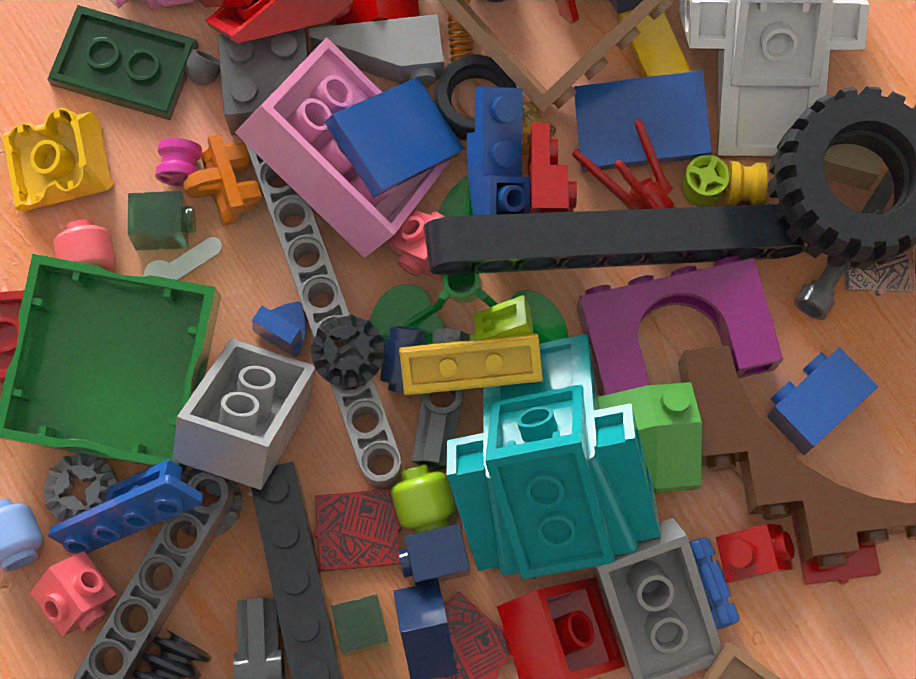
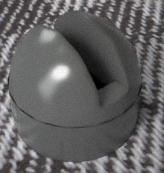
(202, 67)

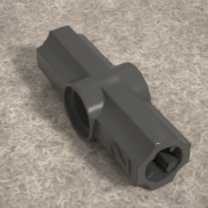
(435, 423)
(258, 641)

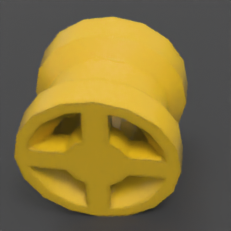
(746, 183)

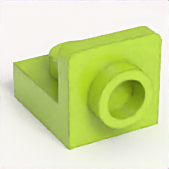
(503, 320)

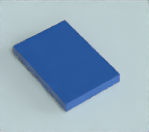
(669, 107)
(394, 136)

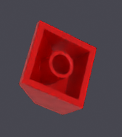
(561, 632)

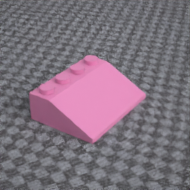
(300, 148)

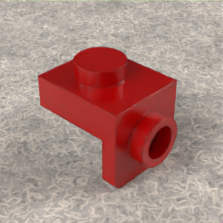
(755, 552)

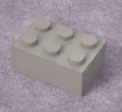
(243, 413)

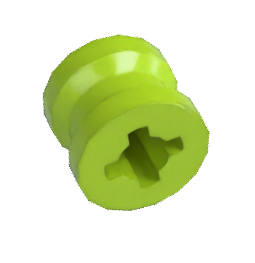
(709, 171)

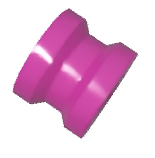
(177, 160)

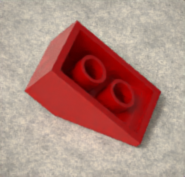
(274, 17)

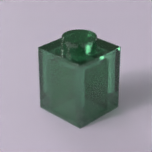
(159, 220)
(360, 625)

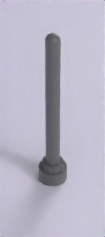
(817, 297)

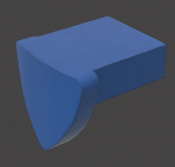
(282, 326)

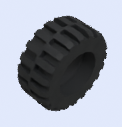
(806, 199)

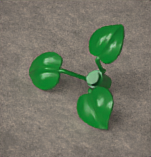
(412, 306)

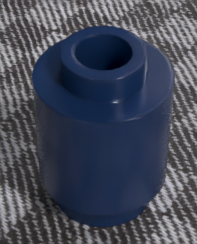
(391, 367)

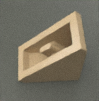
(852, 165)

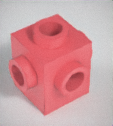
(411, 245)
(73, 594)

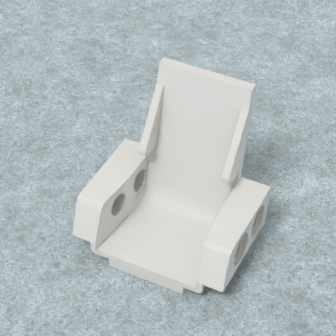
(770, 61)

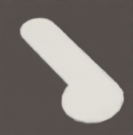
(186, 262)

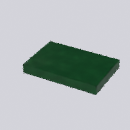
(122, 62)

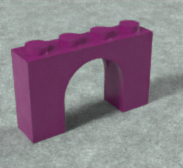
(725, 294)

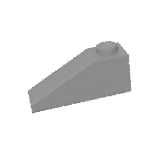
(390, 48)

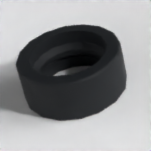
(462, 69)

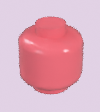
(86, 244)

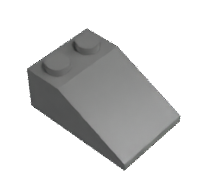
(660, 607)

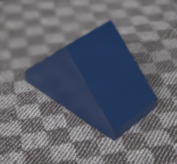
(425, 631)

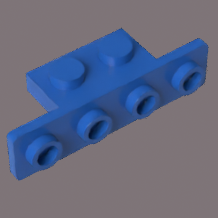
(128, 508)

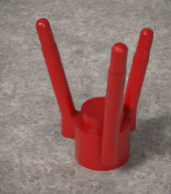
(642, 194)

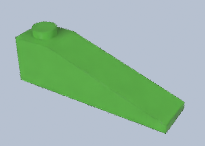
(668, 432)

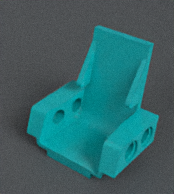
(553, 474)

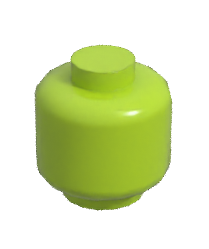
(423, 499)

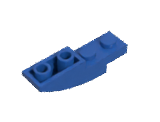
(496, 153)

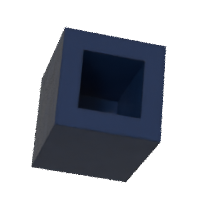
(435, 555)

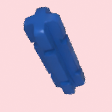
(714, 584)

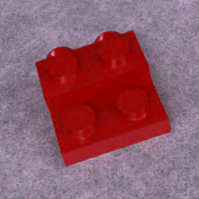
(548, 181)

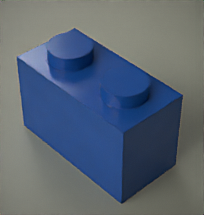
(821, 400)

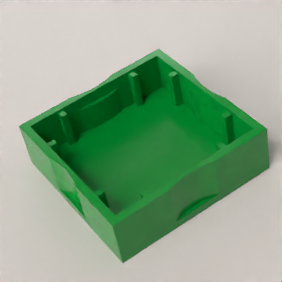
(105, 360)

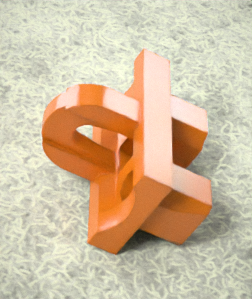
(219, 181)

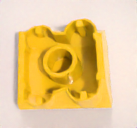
(56, 159)

